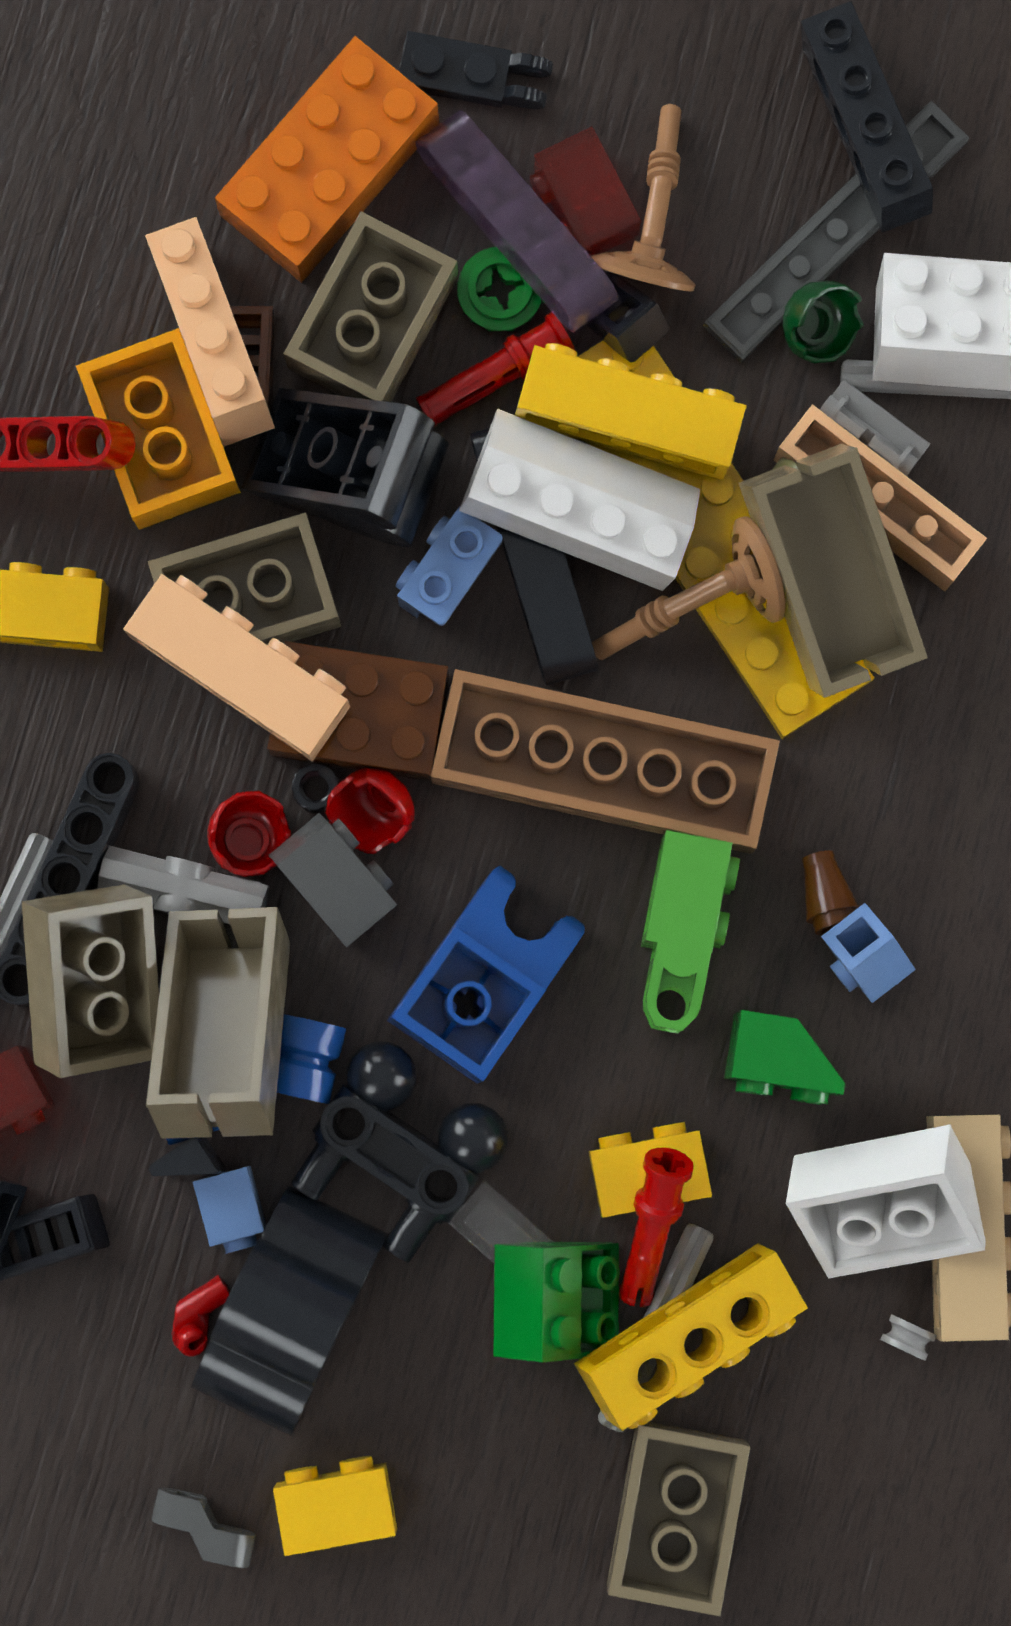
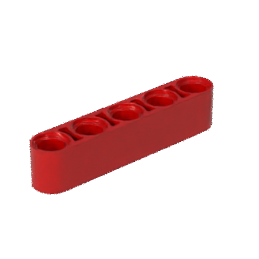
(74, 445)

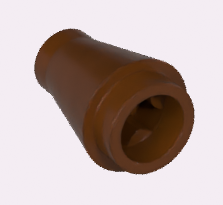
(826, 892)

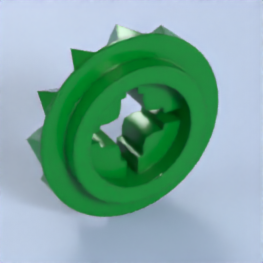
(487, 312)

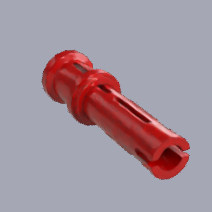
(492, 372)
(658, 1207)

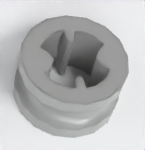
(908, 1337)

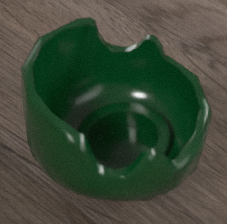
(822, 321)

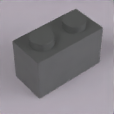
(334, 879)

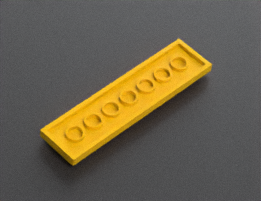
(756, 648)

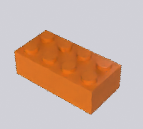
(327, 159)

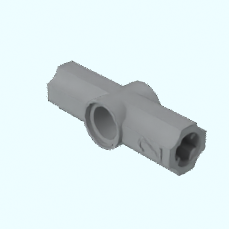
(180, 883)

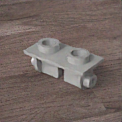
(875, 427)

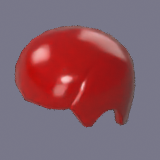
(372, 807)
(246, 832)

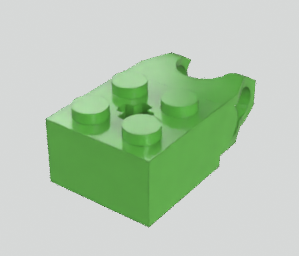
(685, 921)

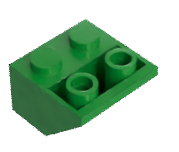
(779, 1053)
(554, 1299)

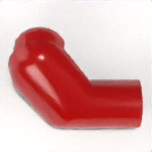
(193, 1313)

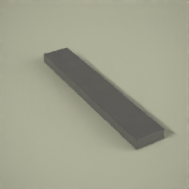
(821, 245)

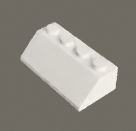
(582, 500)

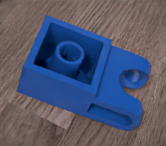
(493, 965)

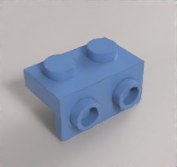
(449, 568)

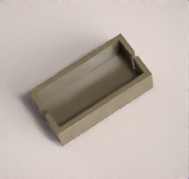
(835, 569)
(219, 1024)

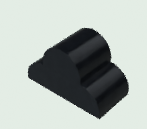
(349, 462)
(288, 1310)

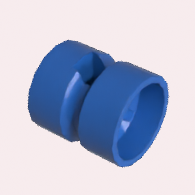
(305, 1058)

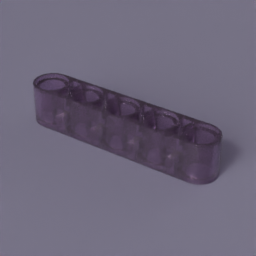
(517, 221)

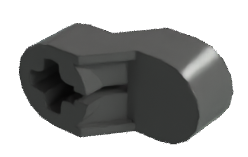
(214, 1540)

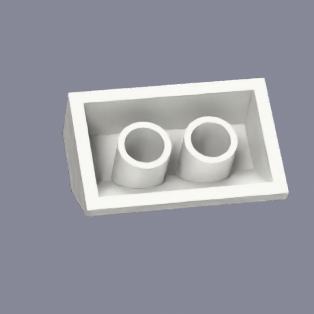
(886, 1202)

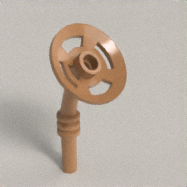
(647, 255)
(747, 573)

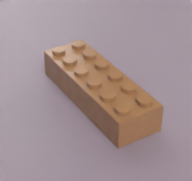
(603, 761)

